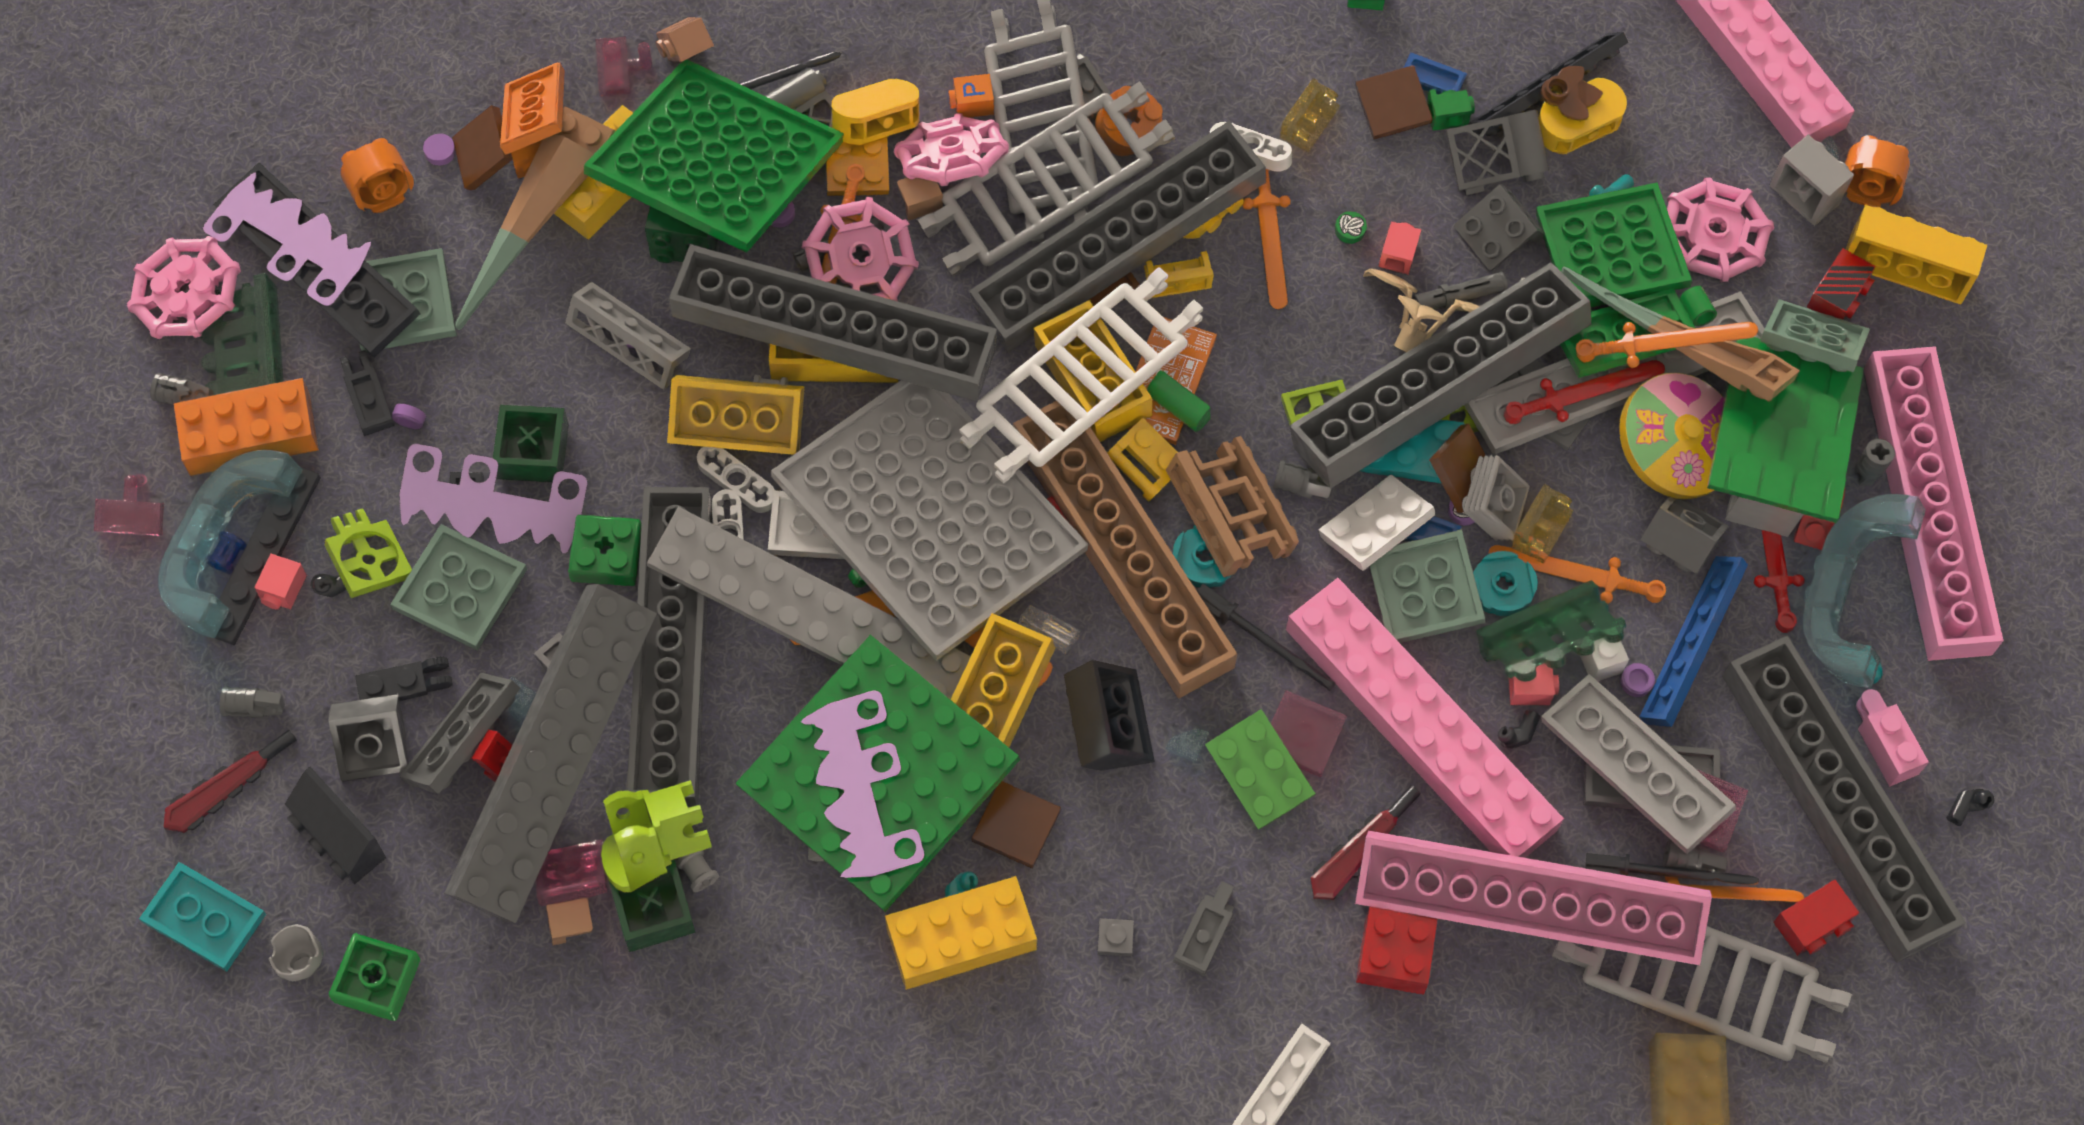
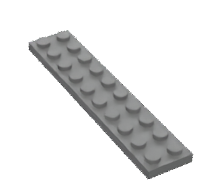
(1489, 407)
(789, 598)

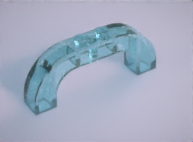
(205, 518)
(1834, 569)

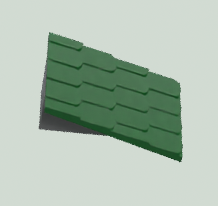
(1788, 451)

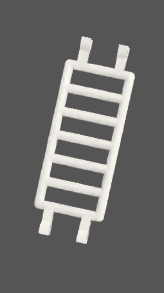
(1024, 449)

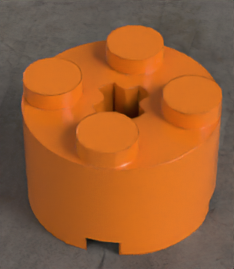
(1143, 121)
(1878, 171)
(376, 176)

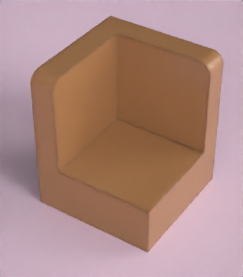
(920, 196)
(568, 919)

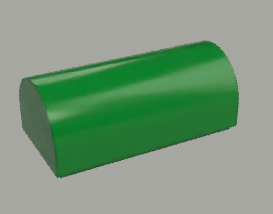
(1179, 401)

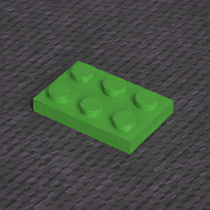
(1260, 769)

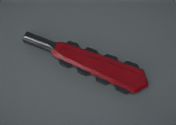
(208, 796)
(1334, 876)

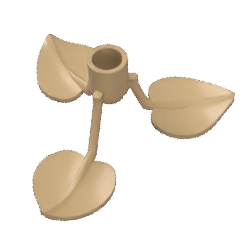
(1414, 331)

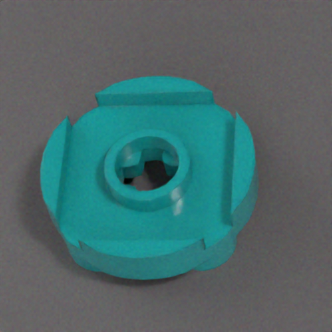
(1514, 570)
(1198, 572)

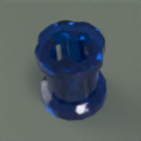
(220, 558)

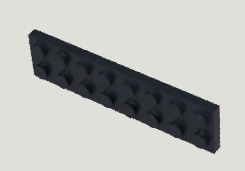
(365, 308)

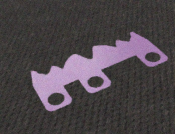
(301, 241)
(473, 502)
(852, 771)

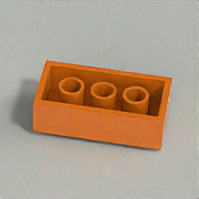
(245, 421)

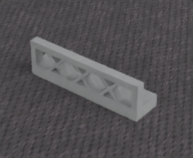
(626, 328)

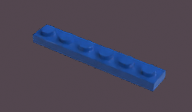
(1693, 641)

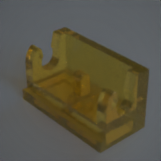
(1309, 116)
(1543, 524)

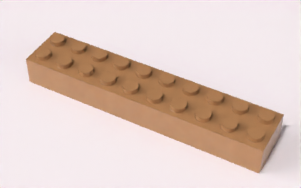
(1131, 557)

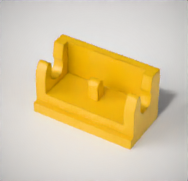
(1184, 275)

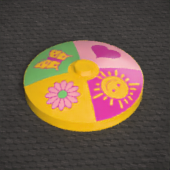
(1672, 433)

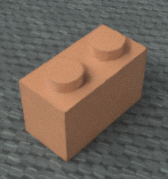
(683, 39)

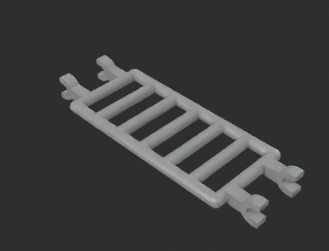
(1072, 83)
(1141, 147)
(1793, 1039)

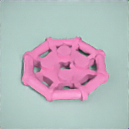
(951, 150)
(1729, 217)
(870, 239)
(171, 278)

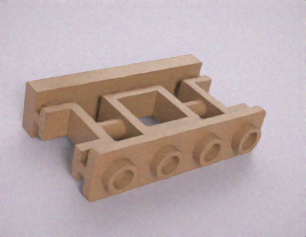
(1212, 515)

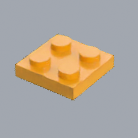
(871, 156)

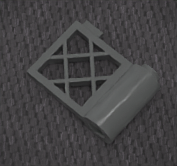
(804, 94)
(1523, 148)

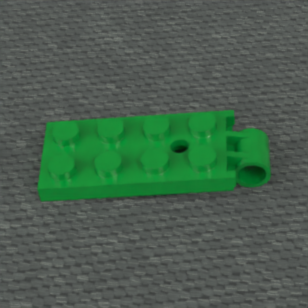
(1607, 325)

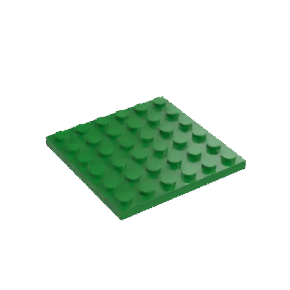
(714, 154)
(943, 777)

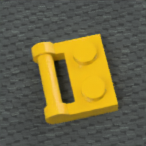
(1150, 451)

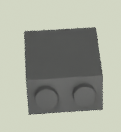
(1683, 534)
(368, 737)

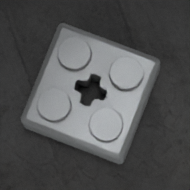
(1496, 497)

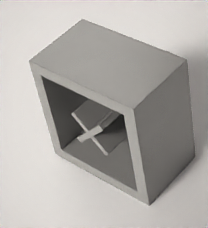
(1811, 179)

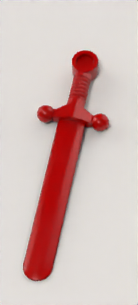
(1557, 399)
(1778, 580)

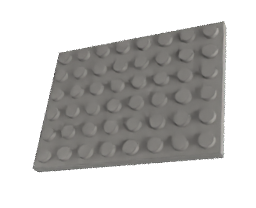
(928, 514)

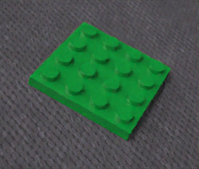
(1616, 242)

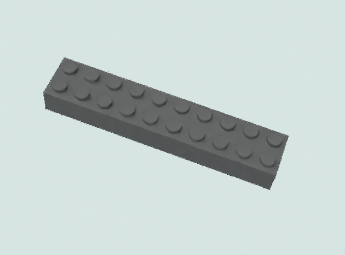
(1119, 235)
(833, 322)
(1440, 375)
(671, 660)
(550, 753)
(1843, 799)

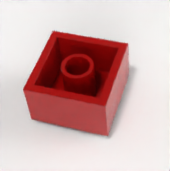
(1396, 950)

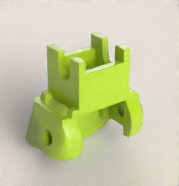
(643, 850)

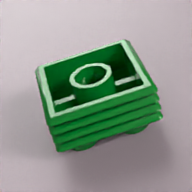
(619, 562)
(365, 958)

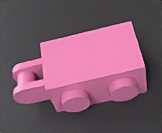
(1889, 738)

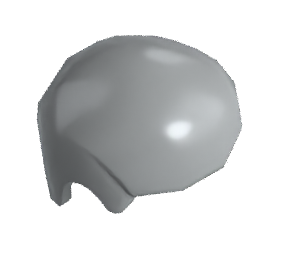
(289, 946)

